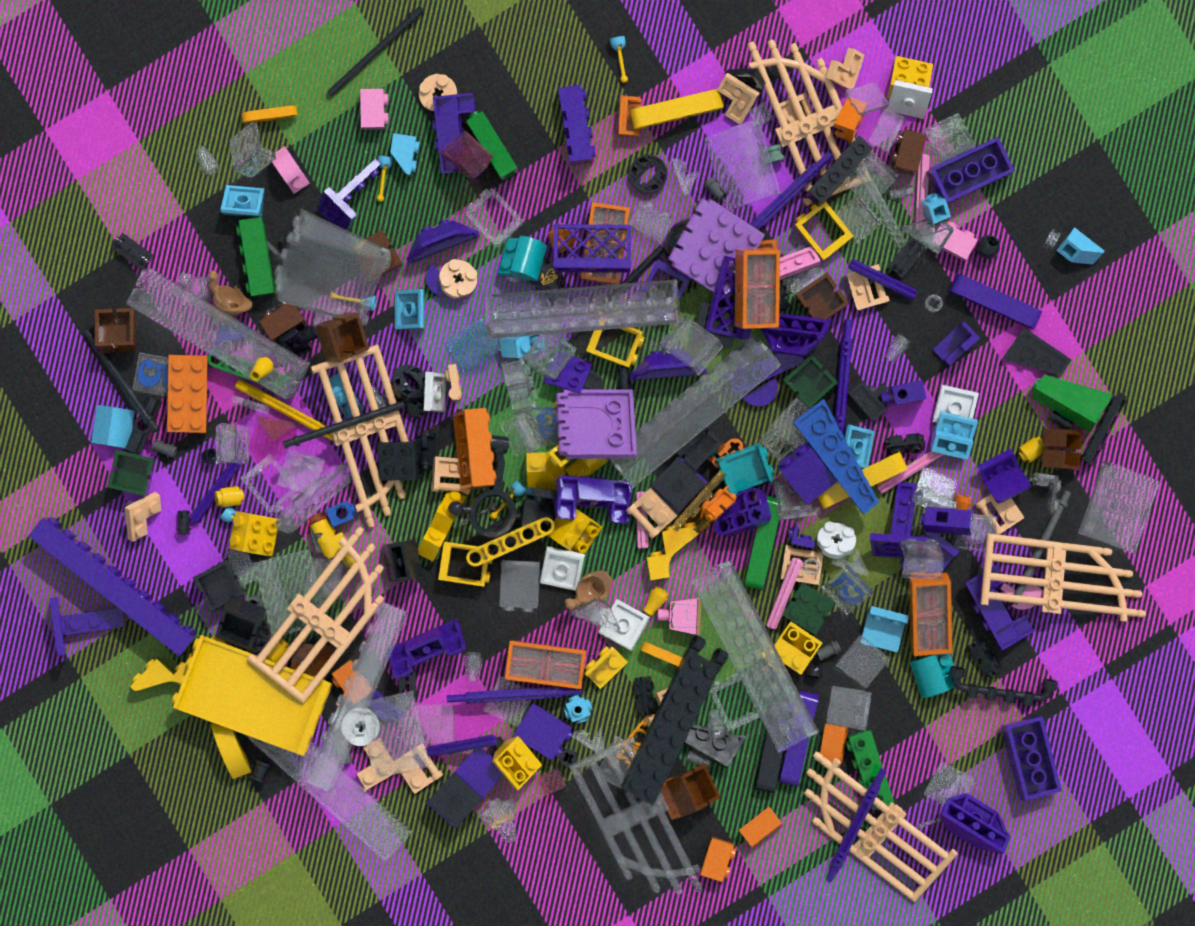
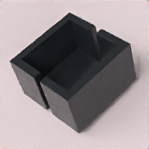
(701, 450)
(219, 584)
(240, 622)

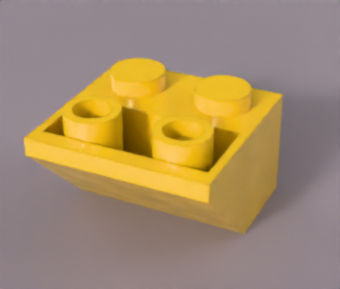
(575, 534)
(796, 647)
(516, 762)

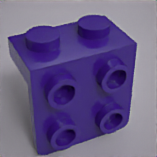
(1003, 476)

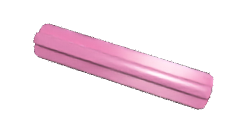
(642, 533)

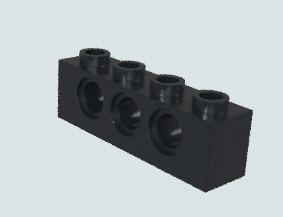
(838, 171)

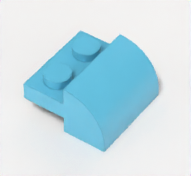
(953, 435)

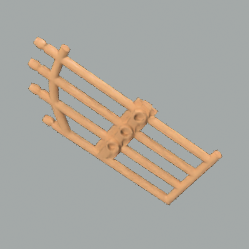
(804, 126)
(365, 428)
(1054, 577)
(320, 622)
(878, 831)

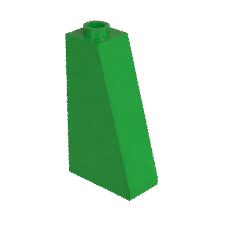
(490, 141)
(1071, 400)

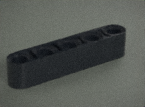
(768, 766)

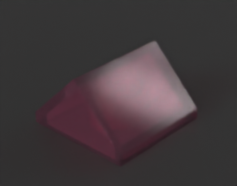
(276, 428)

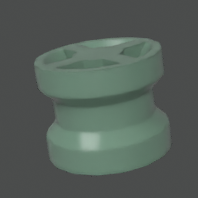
(775, 153)

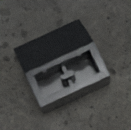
(402, 560)

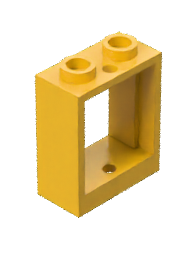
(834, 246)
(632, 356)
(443, 574)

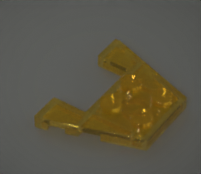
(693, 508)

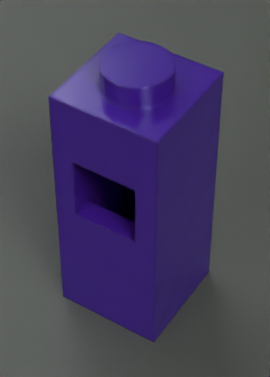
(947, 521)

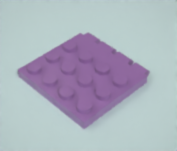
(711, 237)
(596, 424)

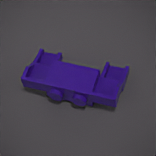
(448, 122)
(594, 493)
(995, 614)
(429, 644)

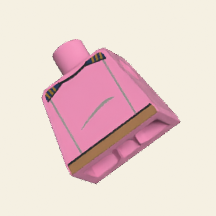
(683, 615)

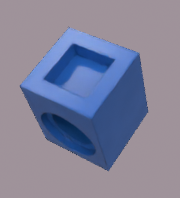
(332, 513)

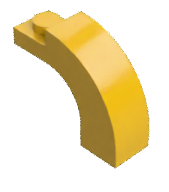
(231, 751)

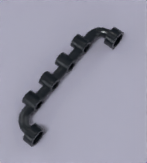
(1008, 695)

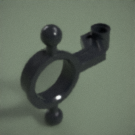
(499, 446)

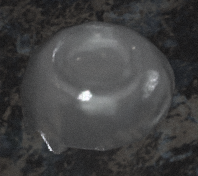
(200, 287)

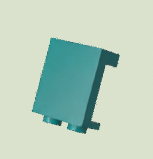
(745, 468)

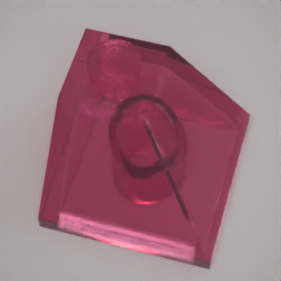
(467, 155)

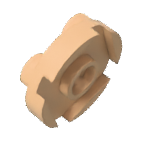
(431, 83)
(454, 268)

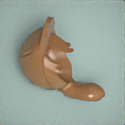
(228, 299)
(589, 587)

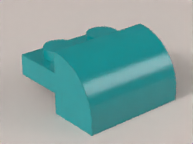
(522, 258)
(933, 674)

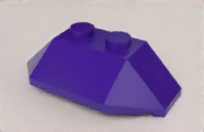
(439, 239)
(796, 334)
(662, 366)
(975, 823)

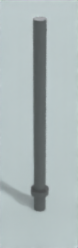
(1046, 536)

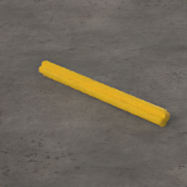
(280, 406)

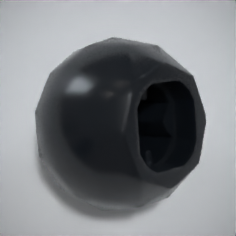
(988, 246)

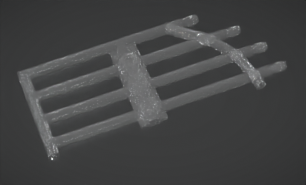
(625, 819)

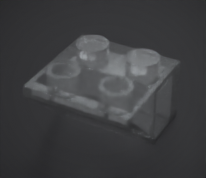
(949, 138)

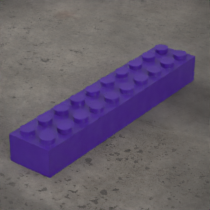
(113, 586)

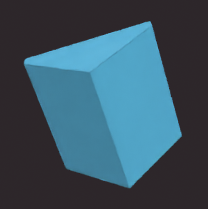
(243, 201)
(410, 309)
(112, 426)
(860, 443)

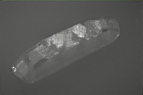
(305, 506)

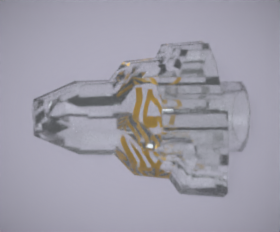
(500, 817)

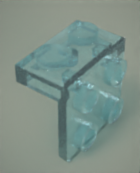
(472, 346)

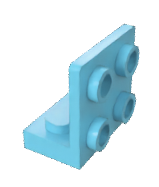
(884, 628)

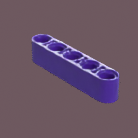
(995, 301)
(795, 756)

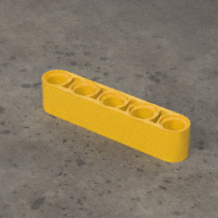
(676, 109)
(874, 474)
(500, 542)

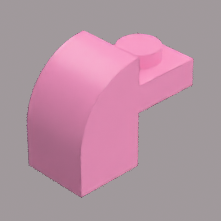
(290, 170)
(1030, 590)

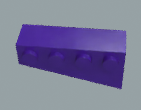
(575, 125)

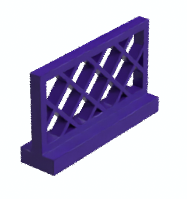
(595, 264)
(719, 295)

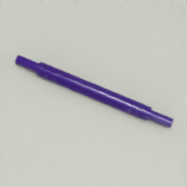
(790, 192)
(843, 376)
(513, 695)
(856, 824)

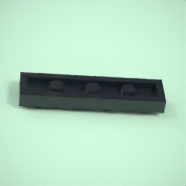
(1100, 436)

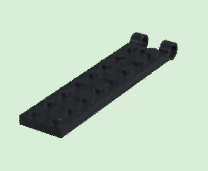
(672, 722)

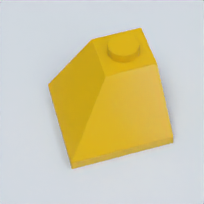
(542, 472)

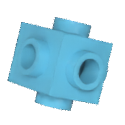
(578, 701)

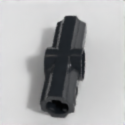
(138, 437)

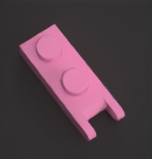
(798, 262)

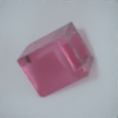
(553, 780)

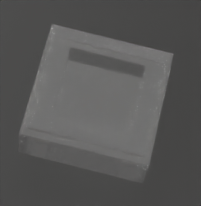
(760, 113)

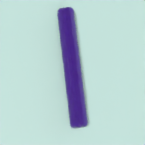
(882, 279)
(209, 498)
(461, 745)

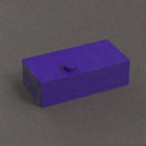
(971, 170)
(1031, 758)
(478, 773)

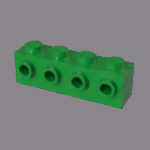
(257, 257)
(868, 763)

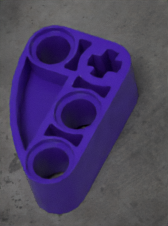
(745, 508)

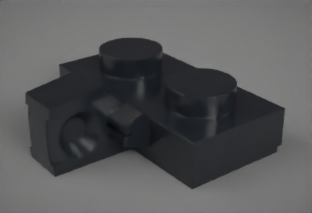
(750, 77)
(297, 341)
(869, 399)

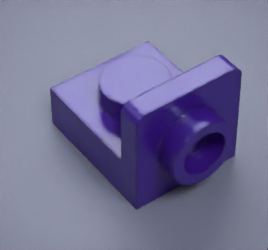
(803, 540)

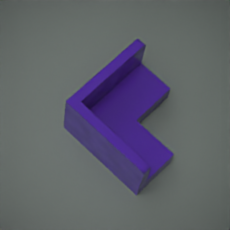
(956, 343)

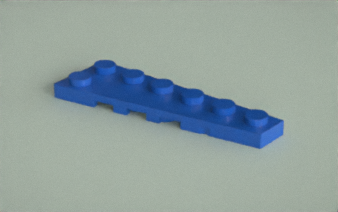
(829, 444)

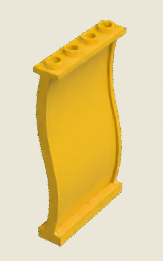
(241, 697)

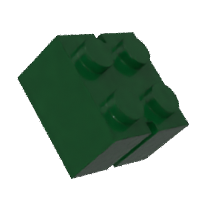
(810, 382)
(131, 473)
(808, 608)

